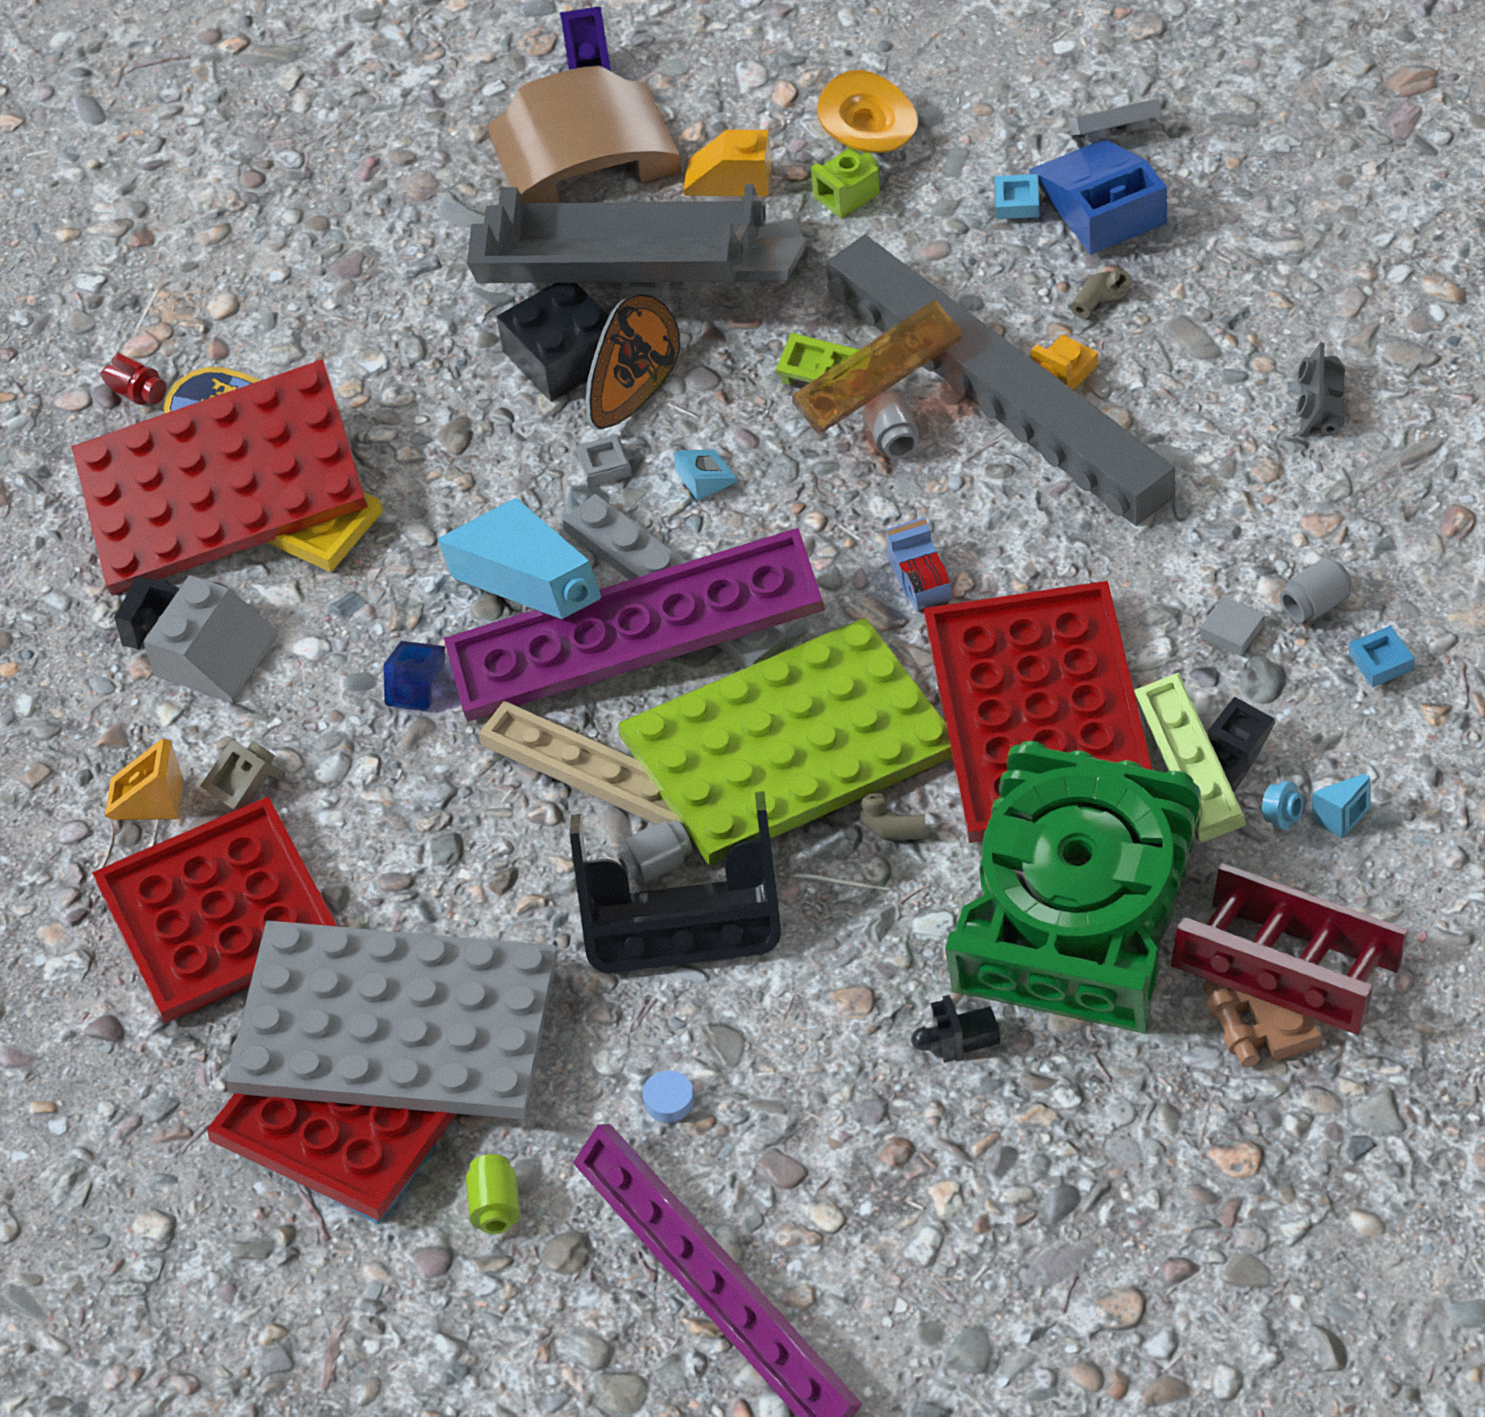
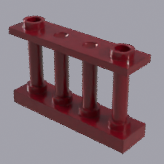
(1279, 977)

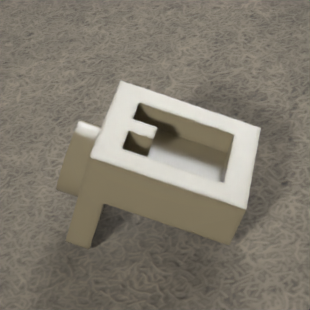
(240, 773)

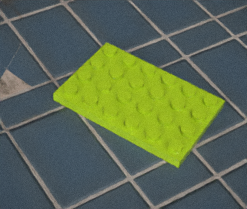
(800, 726)

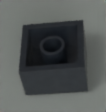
(553, 337)

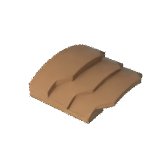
(578, 126)

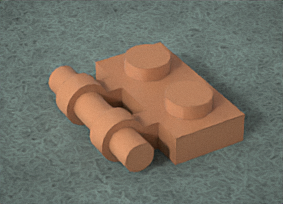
(1275, 1027)

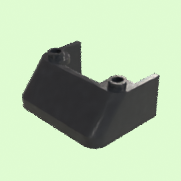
(678, 923)

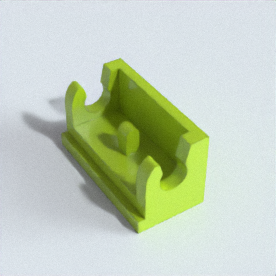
(809, 358)

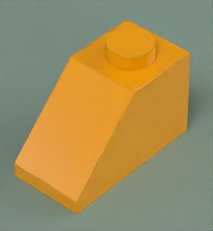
(729, 164)

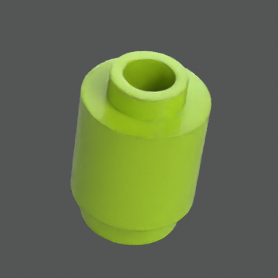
(492, 1194)

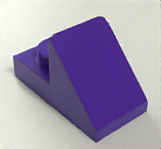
(585, 38)

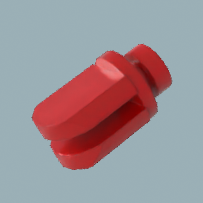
(134, 380)

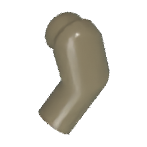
(1099, 289)
(887, 824)

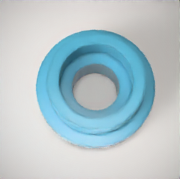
(1282, 804)

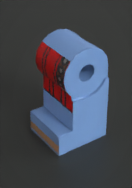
(918, 564)

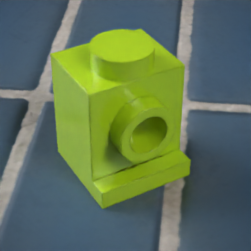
(846, 181)

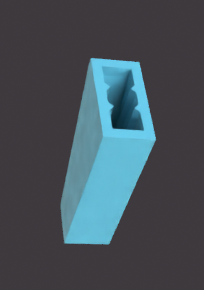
(520, 560)

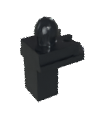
(957, 1033)

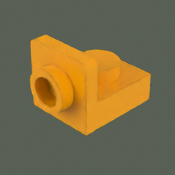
(1066, 360)

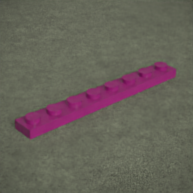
(712, 1278)

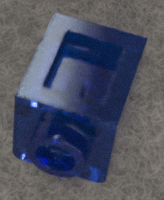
(410, 674)

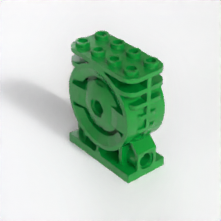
(1088, 948)

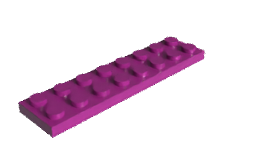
(635, 624)

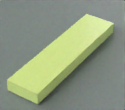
(1189, 750)

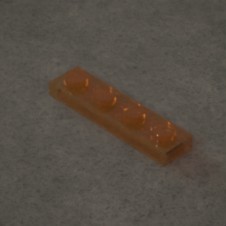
(876, 367)

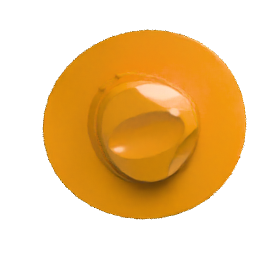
(866, 112)

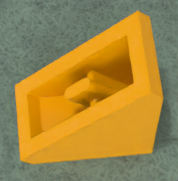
(147, 786)

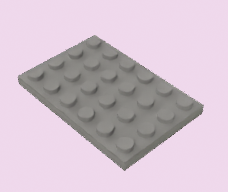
(393, 1020)

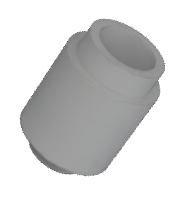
(891, 425)
(1316, 590)
(655, 851)

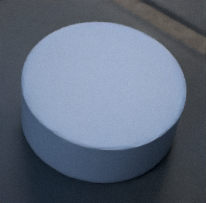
(668, 1096)

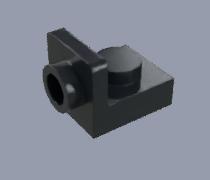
(142, 608)

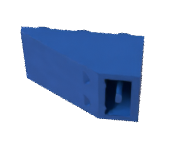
(1104, 194)

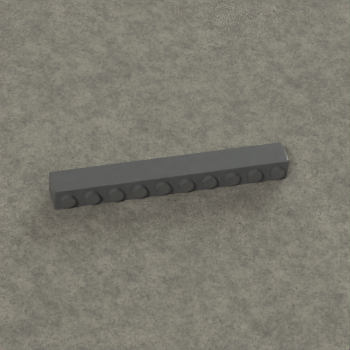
(1010, 385)

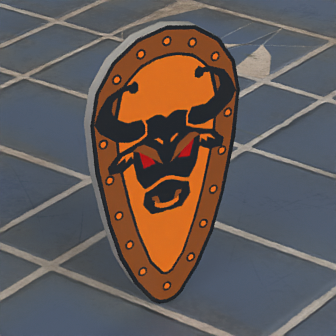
(631, 359)

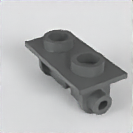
(1319, 380)

